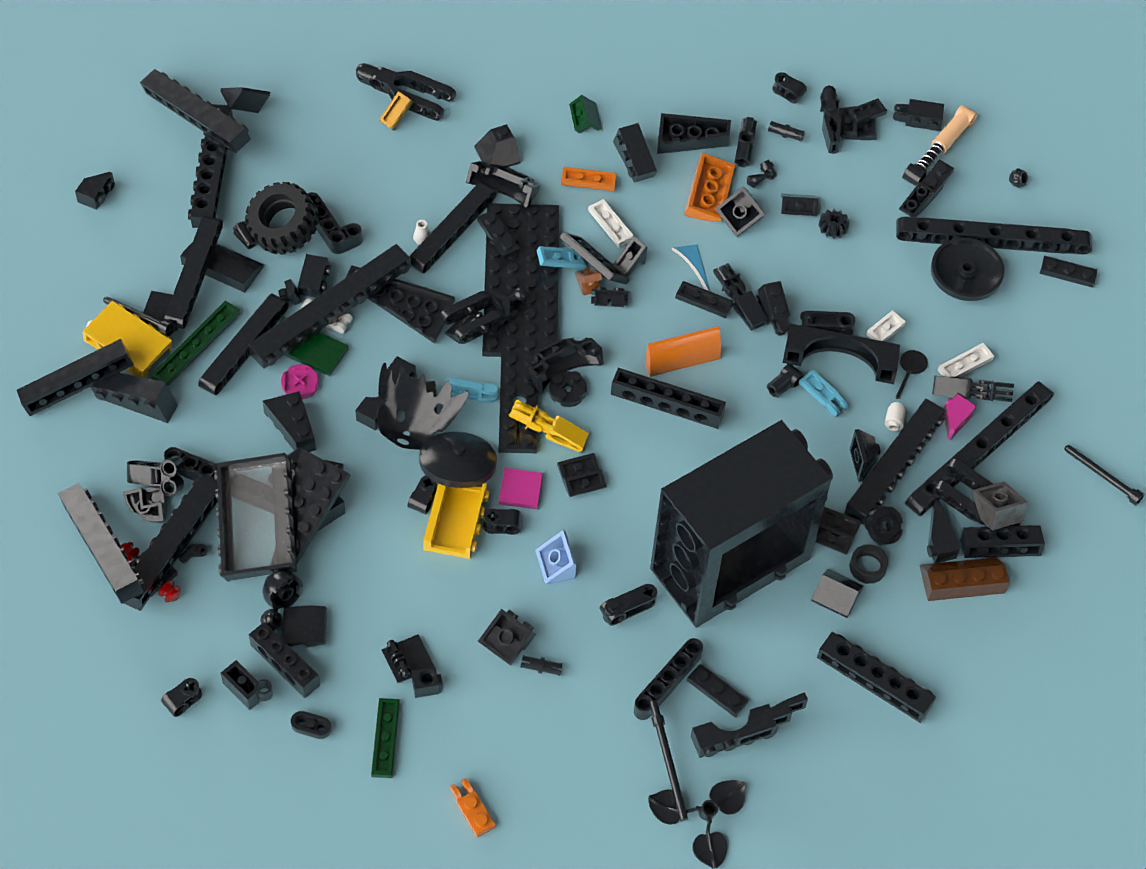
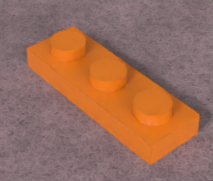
(588, 178)

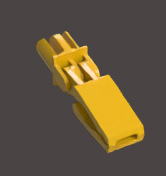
(557, 429)

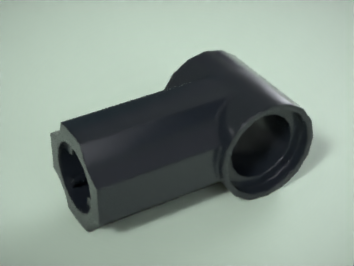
(787, 378)

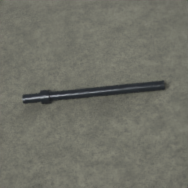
(659, 722)

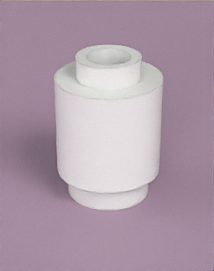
(895, 416)

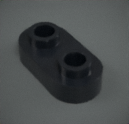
(312, 724)

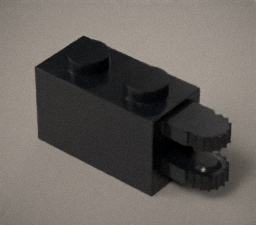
(920, 114)
(775, 306)

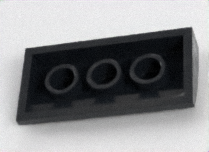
(230, 267)

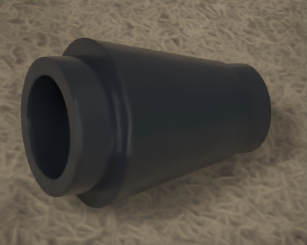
(242, 233)

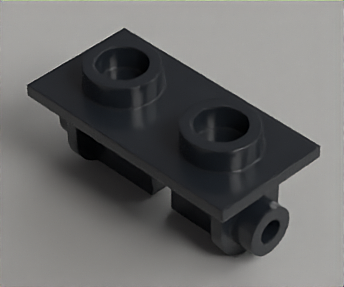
(603, 295)

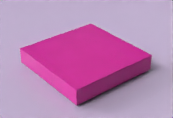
(520, 488)

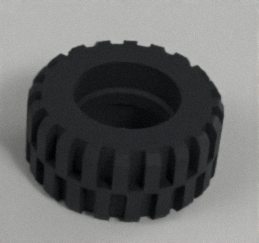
(271, 201)

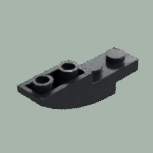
(927, 190)

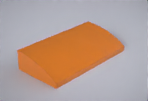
(709, 188)
(683, 351)

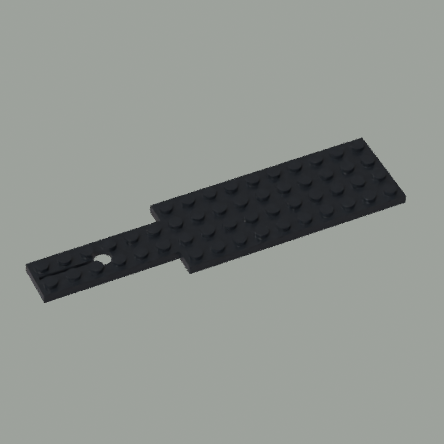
(532, 321)

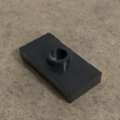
(867, 111)

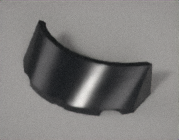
(504, 180)
(561, 357)

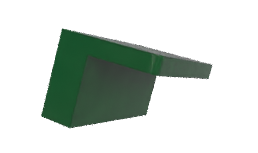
(584, 114)

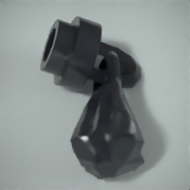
(754, 180)

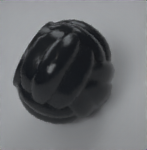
(1018, 178)
(271, 618)

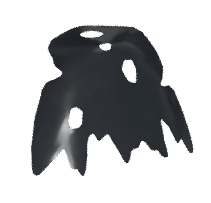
(417, 407)

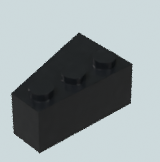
(635, 152)
(291, 419)

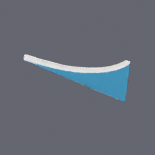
(692, 257)

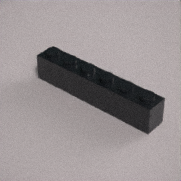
(75, 377)

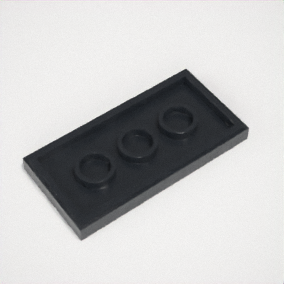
(595, 258)

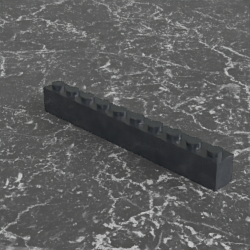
(329, 306)

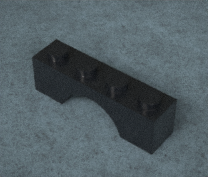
(368, 409)
(710, 739)

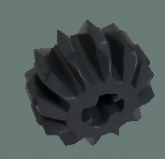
(833, 223)

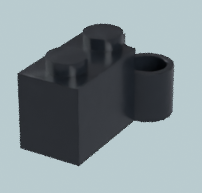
(314, 275)
(245, 686)

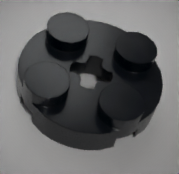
(569, 379)
(875, 528)

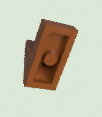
(588, 280)

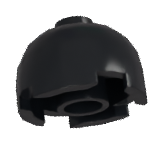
(281, 589)

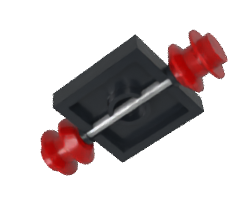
(166, 587)

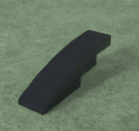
(766, 723)

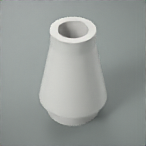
(421, 231)

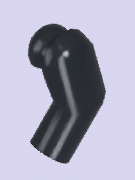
(193, 550)

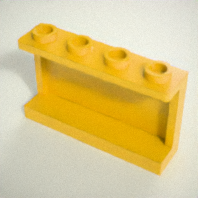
(140, 339)
(455, 520)

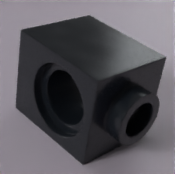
(421, 675)

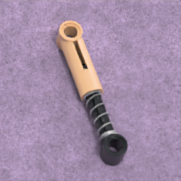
(945, 139)

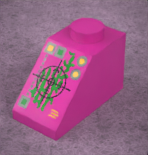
(957, 414)

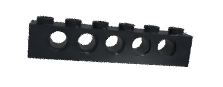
(668, 398)
(880, 686)

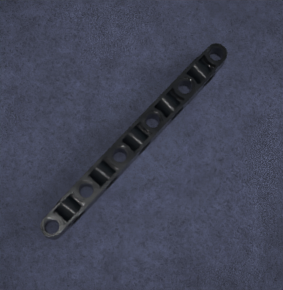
(995, 235)
(989, 439)

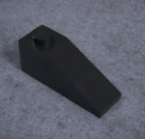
(941, 542)

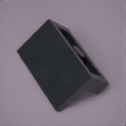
(799, 204)

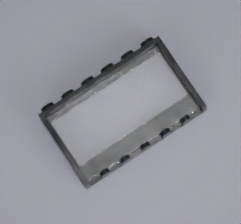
(255, 516)

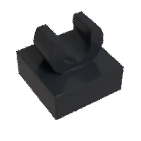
(290, 292)

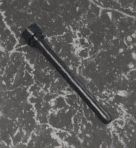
(165, 326)
(1133, 495)

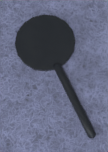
(913, 363)

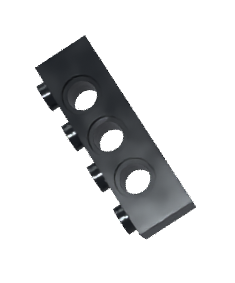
(1002, 542)
(284, 660)

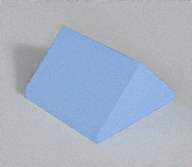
(557, 559)

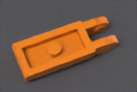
(473, 809)

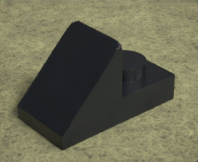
(633, 253)

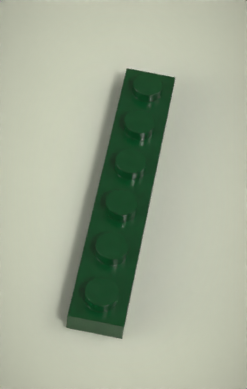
(196, 343)

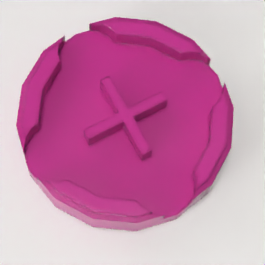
(300, 379)

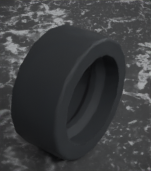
(864, 576)

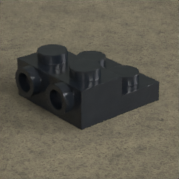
(507, 636)

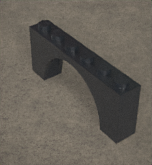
(877, 354)

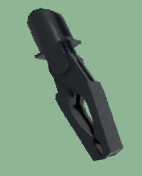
(831, 116)
(745, 302)
(951, 386)

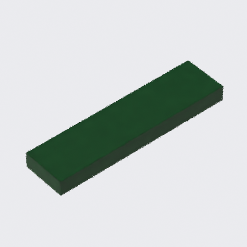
(385, 738)

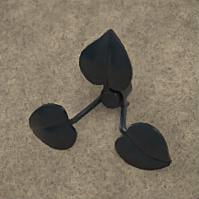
(706, 847)

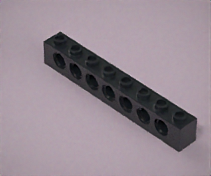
(209, 176)

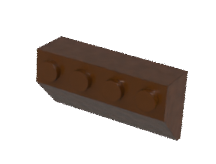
(964, 578)

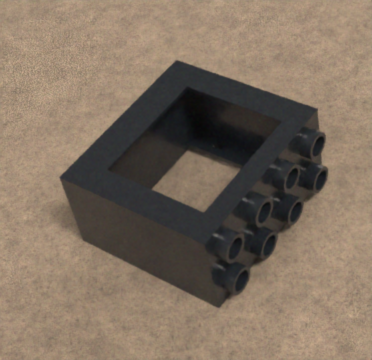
(739, 521)

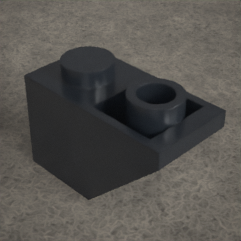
(94, 189)

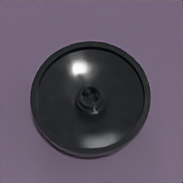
(967, 269)
(457, 459)

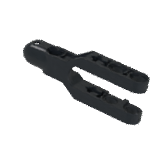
(385, 79)

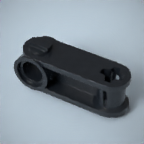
(829, 321)
(628, 604)

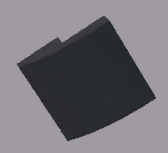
(849, 130)
(581, 475)
(837, 530)
(304, 625)

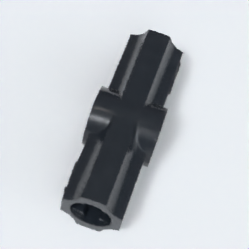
(745, 142)

